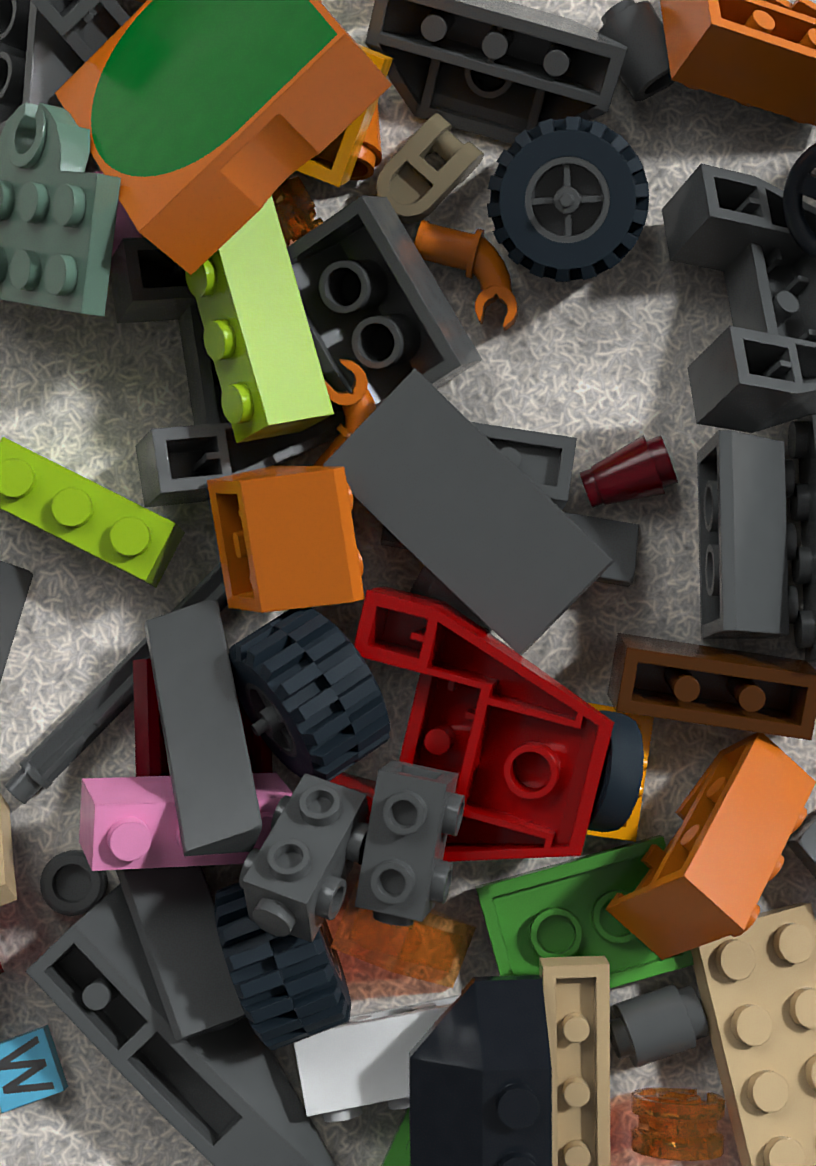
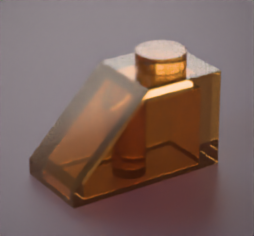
(422, 951)

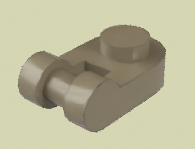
(416, 186)

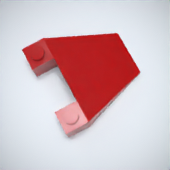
(512, 733)

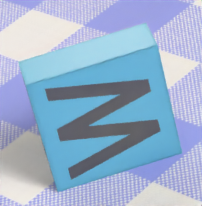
(29, 1069)

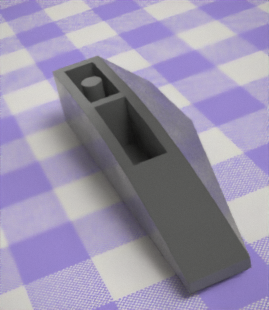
(212, 1087)

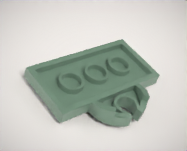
(54, 214)

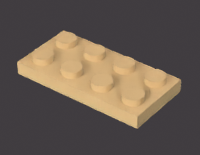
(763, 1033)

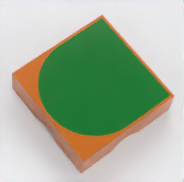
(216, 110)

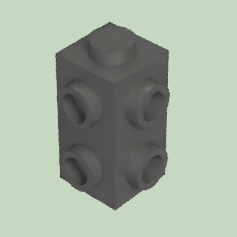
(407, 842)
(306, 858)

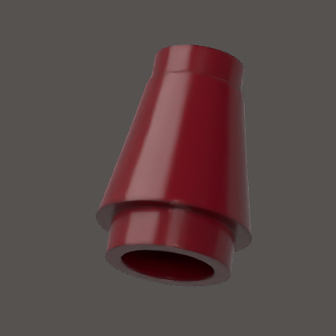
(630, 473)

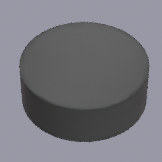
(71, 885)

